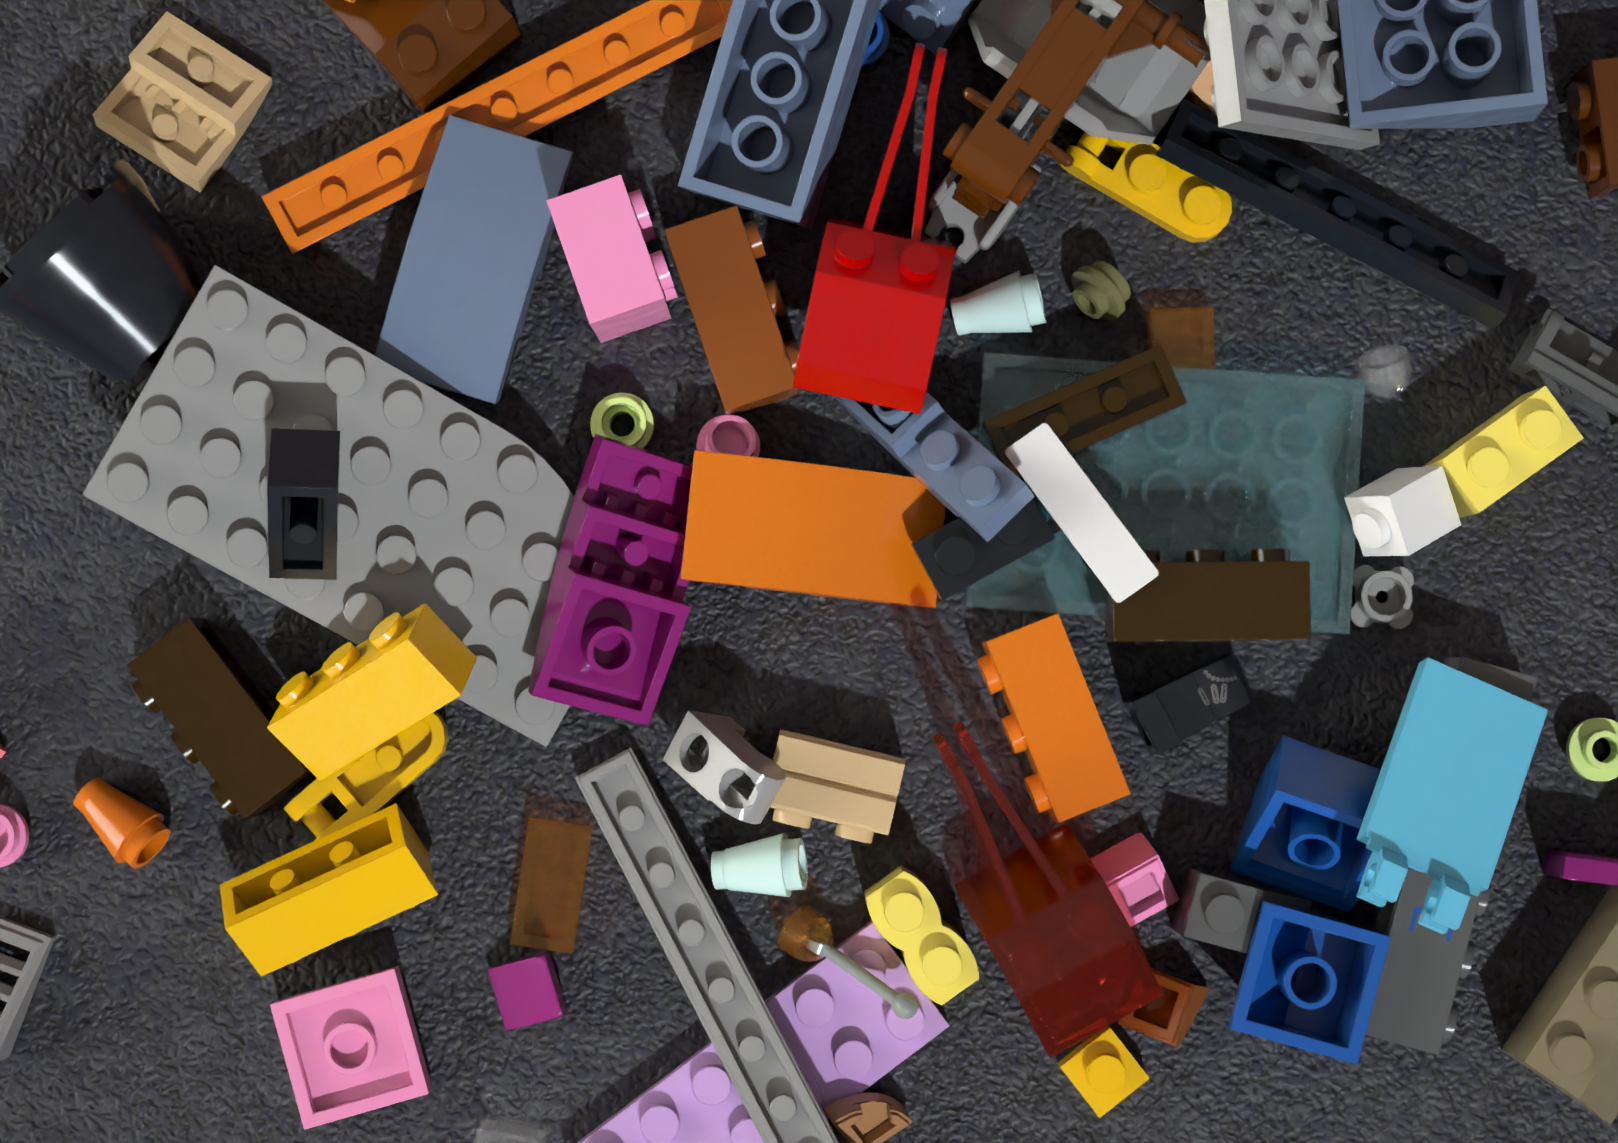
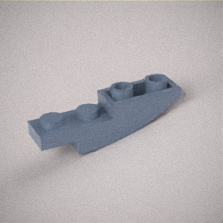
(947, 462)

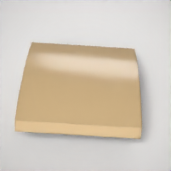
(183, 101)

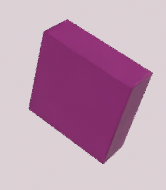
(1581, 867)

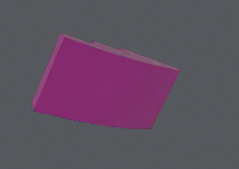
(616, 585)

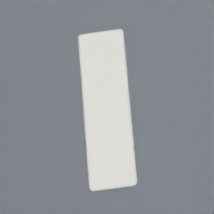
(1081, 513)

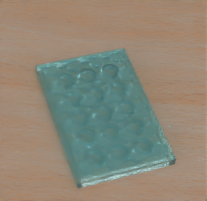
(1230, 471)

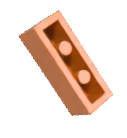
(1052, 719)

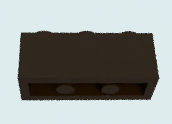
(1216, 600)
(217, 717)

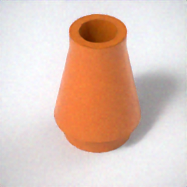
(123, 824)

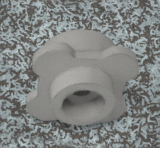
(1397, 587)

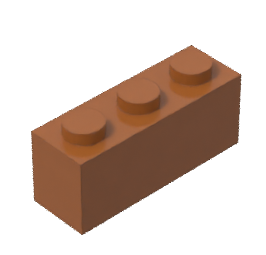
(734, 309)

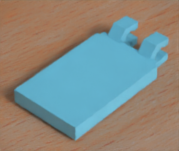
(1447, 791)

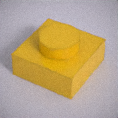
(1103, 1071)

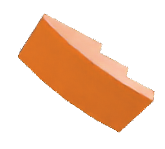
(808, 529)

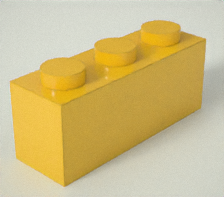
(371, 691)
(327, 890)

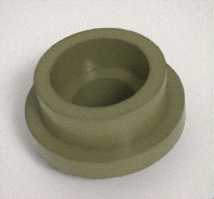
(1100, 291)

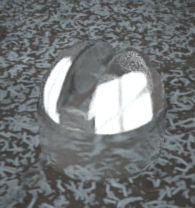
(1386, 370)

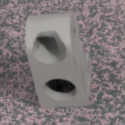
(729, 769)

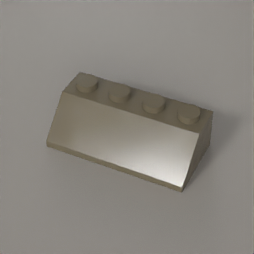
(1573, 1021)

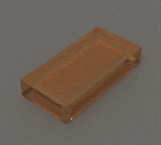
(551, 885)

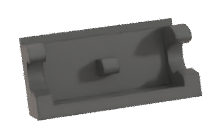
(1571, 366)

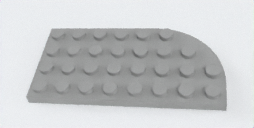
(427, 489)

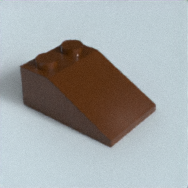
(430, 44)

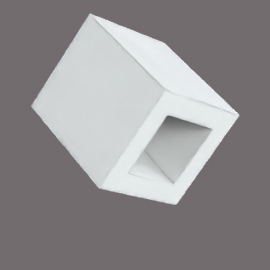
(1402, 511)

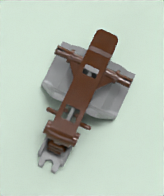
(1095, 62)

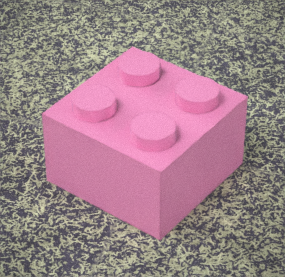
(607, 254)

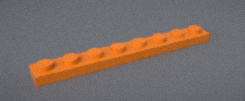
(512, 102)

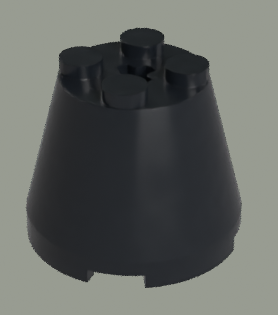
(104, 279)

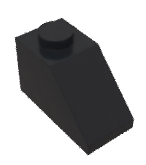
(303, 503)

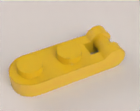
(1153, 187)
(372, 778)

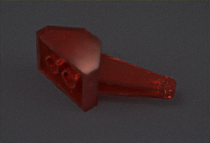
(1049, 921)

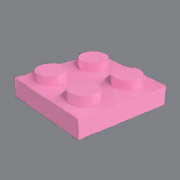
(351, 1047)

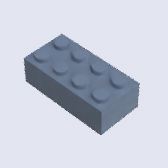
(778, 104)

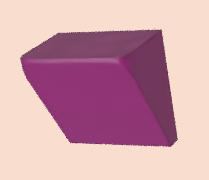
(528, 990)

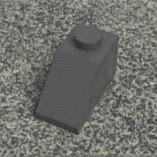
(1224, 909)

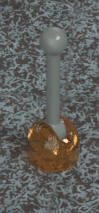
(810, 937)

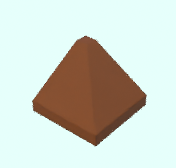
(1170, 1014)

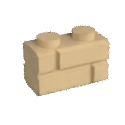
(836, 785)

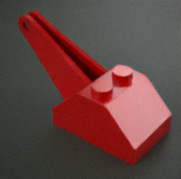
(879, 290)

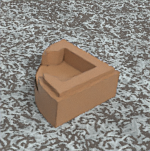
(868, 1117)

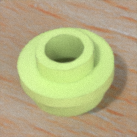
(627, 404)
(1580, 746)

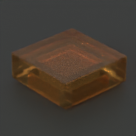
(1184, 335)

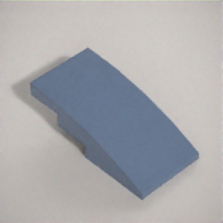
(473, 258)

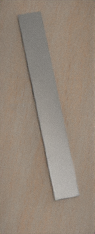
(703, 953)

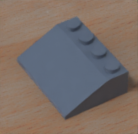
(1441, 63)

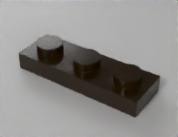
(1094, 405)

